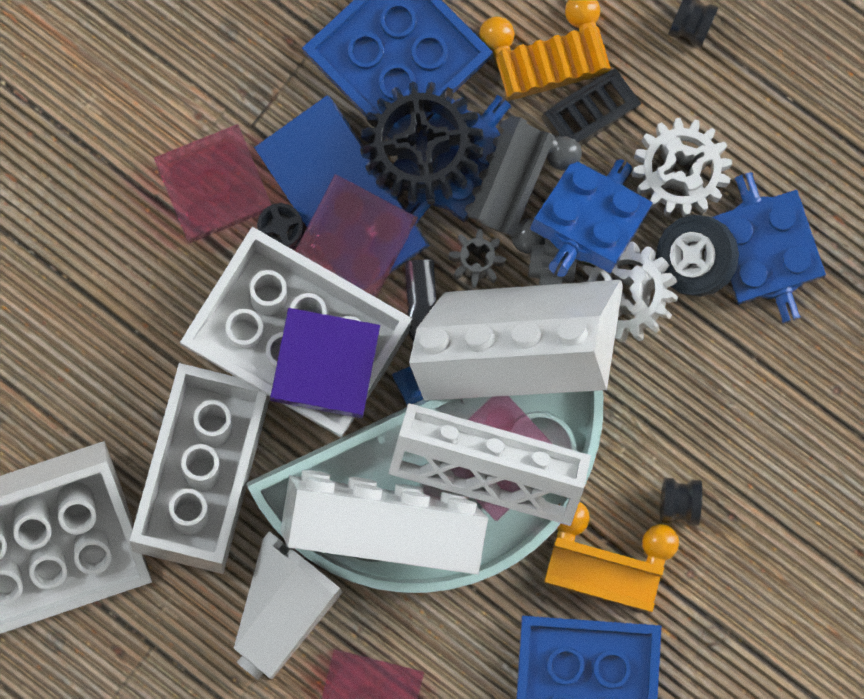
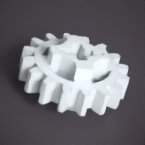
(671, 150)
(641, 282)

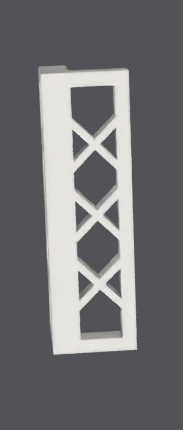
(491, 457)

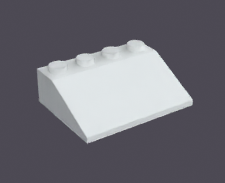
(248, 309)
(517, 341)
(64, 537)

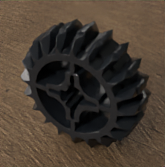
(438, 140)

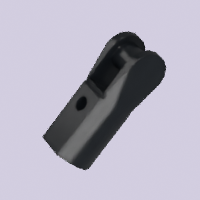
(419, 291)

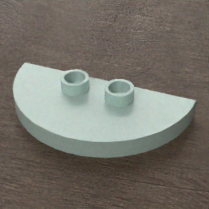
(566, 419)

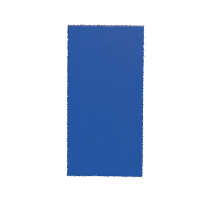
(309, 154)

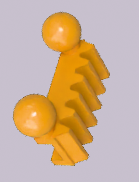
(550, 62)
(608, 574)

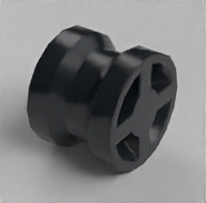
(693, 21)
(277, 220)
(681, 501)

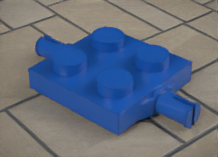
(461, 197)
(591, 217)
(772, 246)

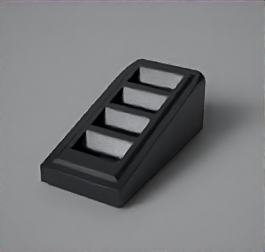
(557, 125)

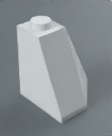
(281, 608)

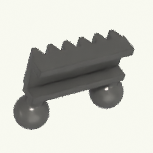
(513, 175)

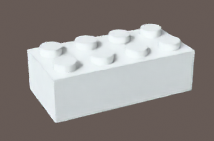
(199, 469)
(383, 523)

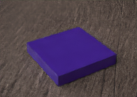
(325, 363)

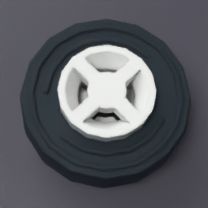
(682, 249)

